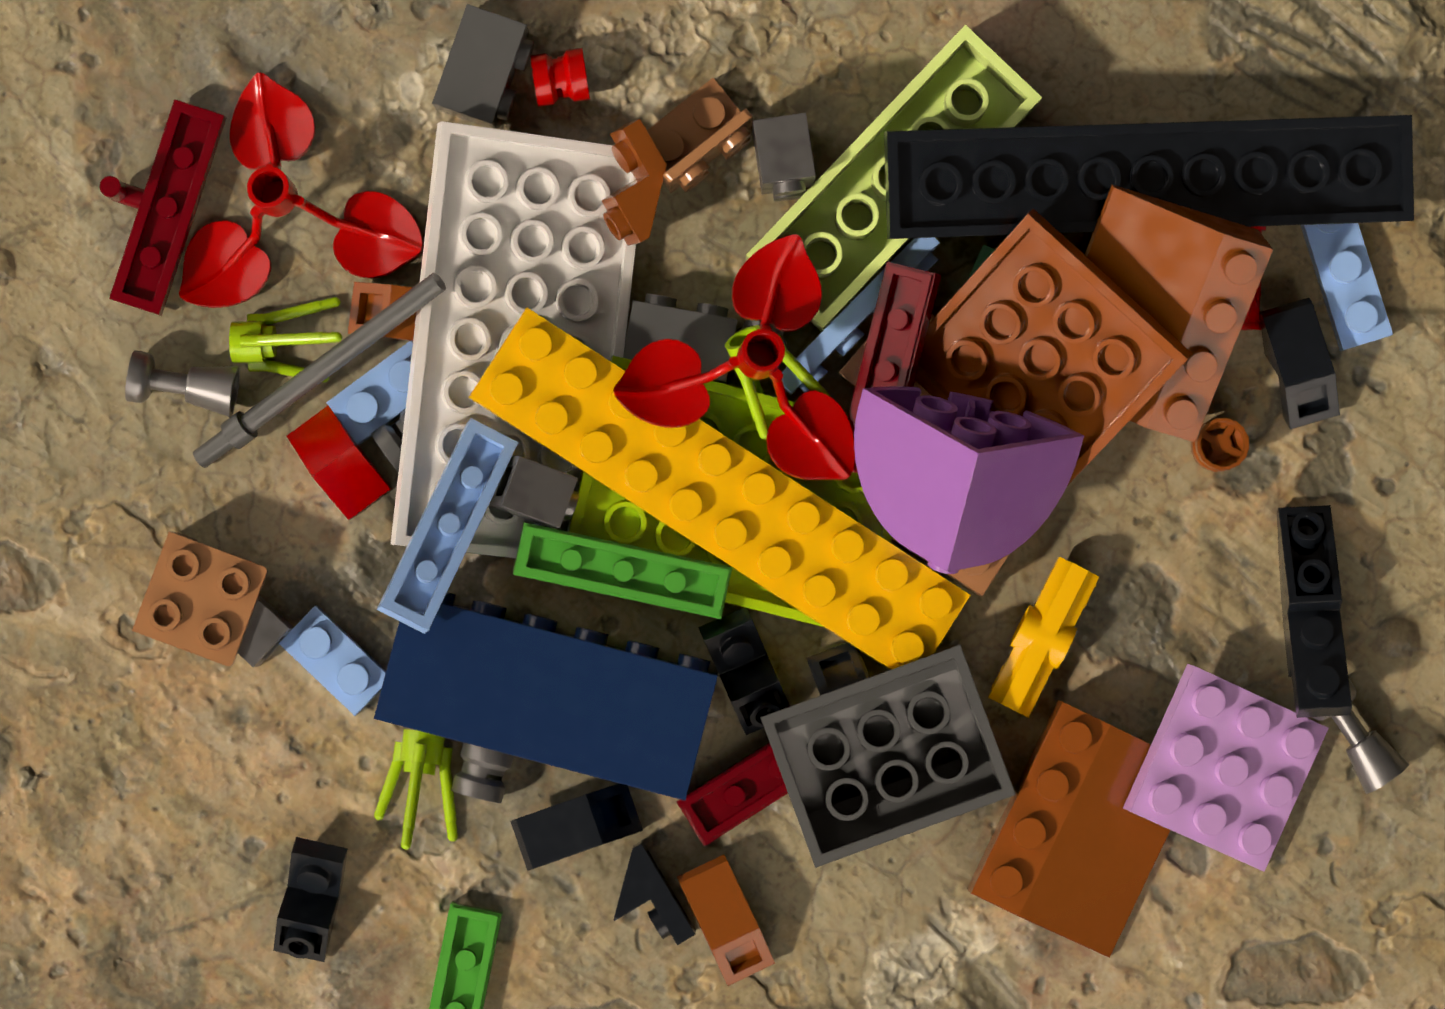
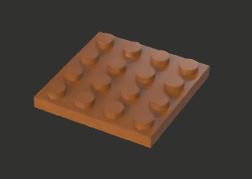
(1049, 339)

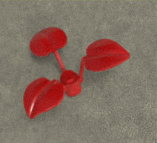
(272, 127)
(781, 290)

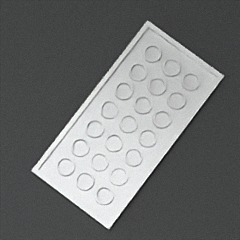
(506, 231)

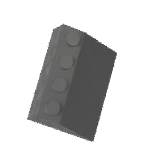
(887, 756)

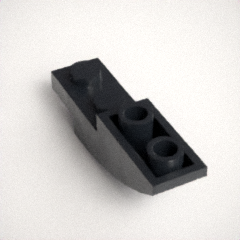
(1312, 611)

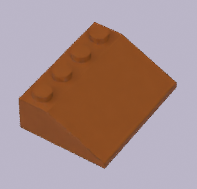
(1193, 279)
(1065, 842)

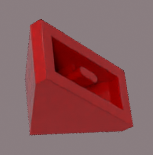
(338, 463)

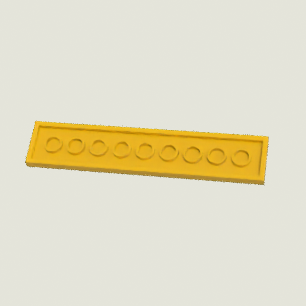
(720, 498)

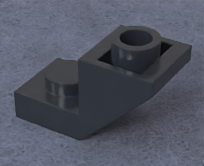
(1301, 361)
(744, 668)
(576, 825)
(310, 899)

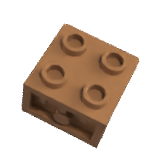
(698, 133)
(200, 599)

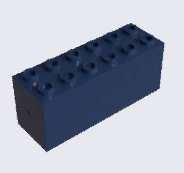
(550, 695)

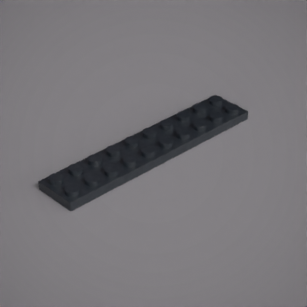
(1228, 169)

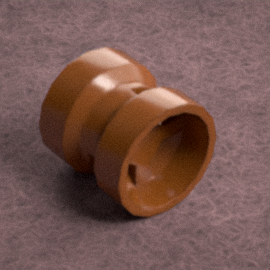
(1227, 441)

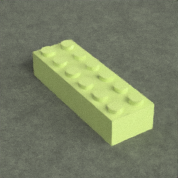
(845, 209)

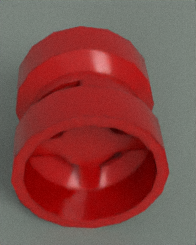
(560, 77)

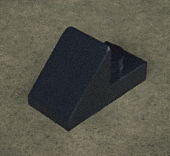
(645, 883)

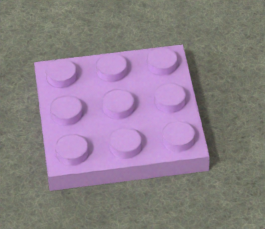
(1225, 767)

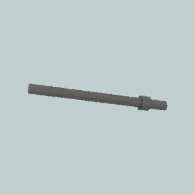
(243, 427)

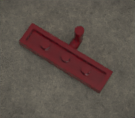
(164, 206)

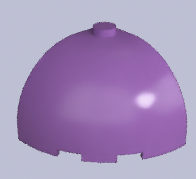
(956, 475)

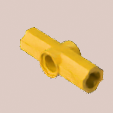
(1043, 636)

